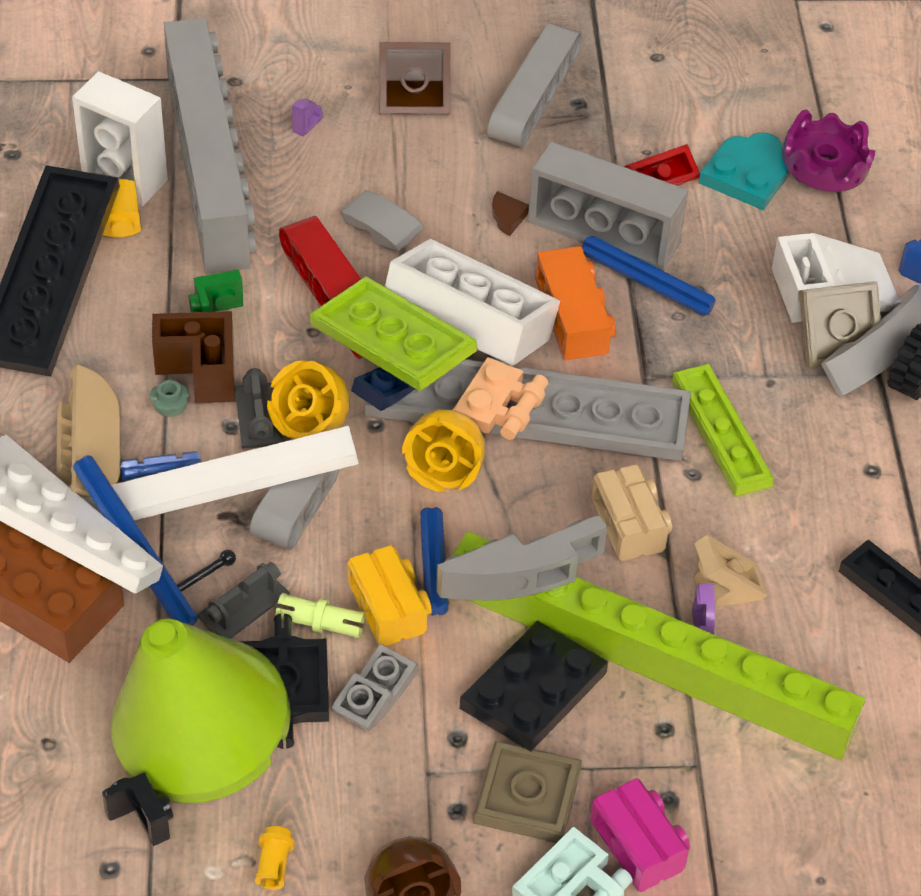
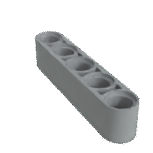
(534, 85)

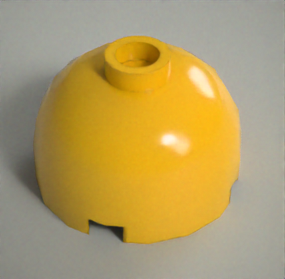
(308, 399)
(444, 450)

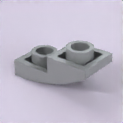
(384, 220)
(376, 689)

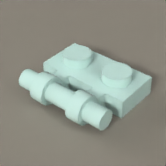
(569, 868)

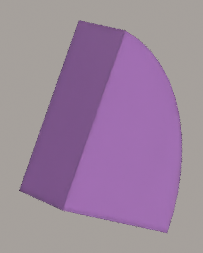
(305, 116)
(704, 608)

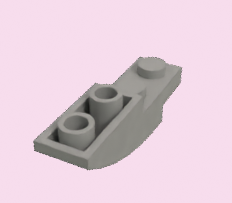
(512, 570)

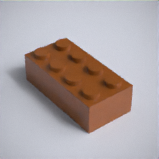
(52, 595)

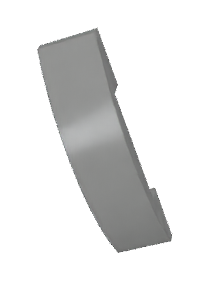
(876, 349)

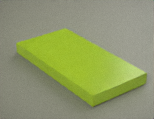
(393, 333)

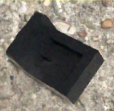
(139, 796)

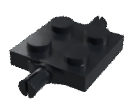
(302, 670)

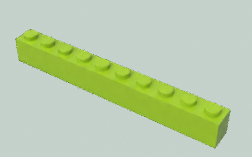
(690, 660)

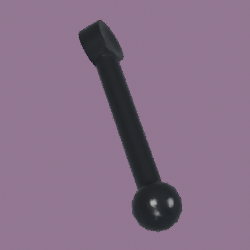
(226, 558)

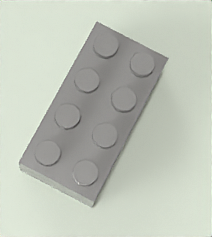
(604, 200)

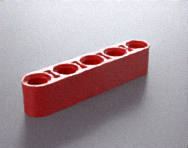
(318, 260)

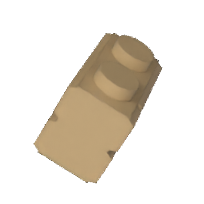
(631, 512)

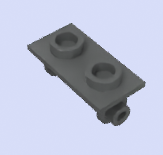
(253, 416)
(244, 602)

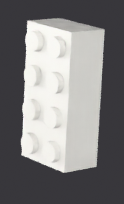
(491, 307)

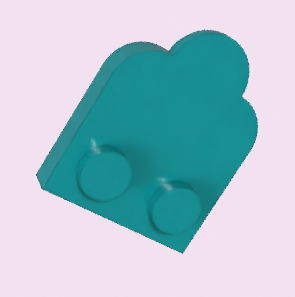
(747, 169)

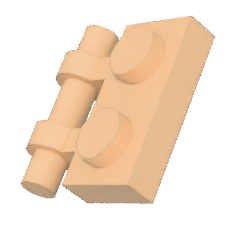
(492, 390)

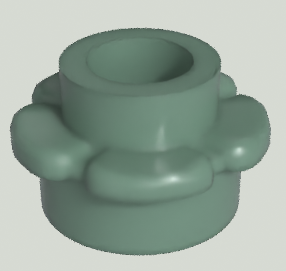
(169, 398)

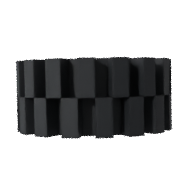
(906, 373)

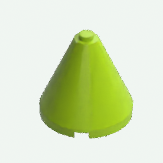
(198, 713)

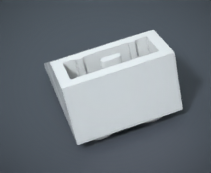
(820, 262)

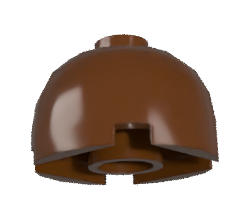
(412, 869)

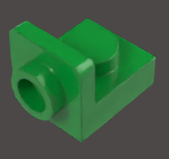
(217, 292)

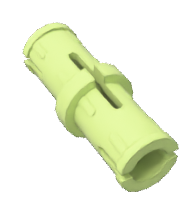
(322, 615)

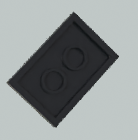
(533, 685)

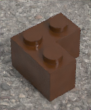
(197, 346)

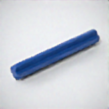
(648, 275)

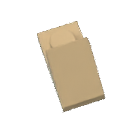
(733, 575)

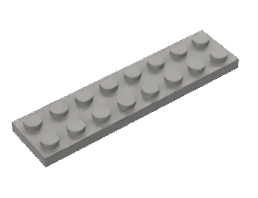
(574, 411)

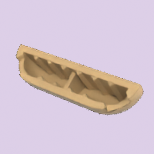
(88, 427)

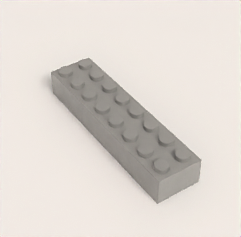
(209, 146)

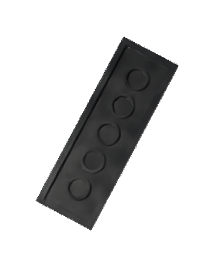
(51, 266)

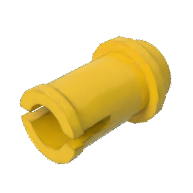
(275, 847)

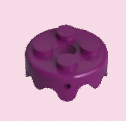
(829, 136)

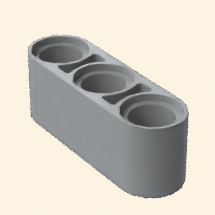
(290, 508)

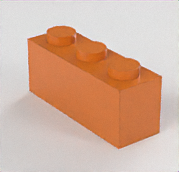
(581, 319)

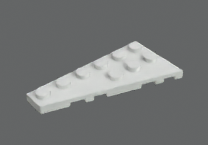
(57, 517)

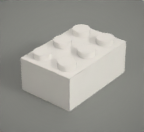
(121, 133)

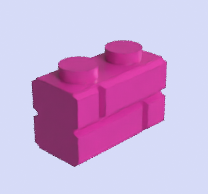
(640, 834)

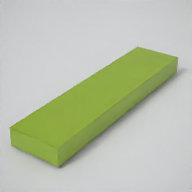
(723, 431)

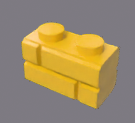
(388, 595)

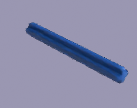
(116, 512)

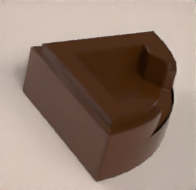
(508, 212)

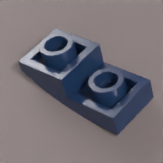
(380, 388)

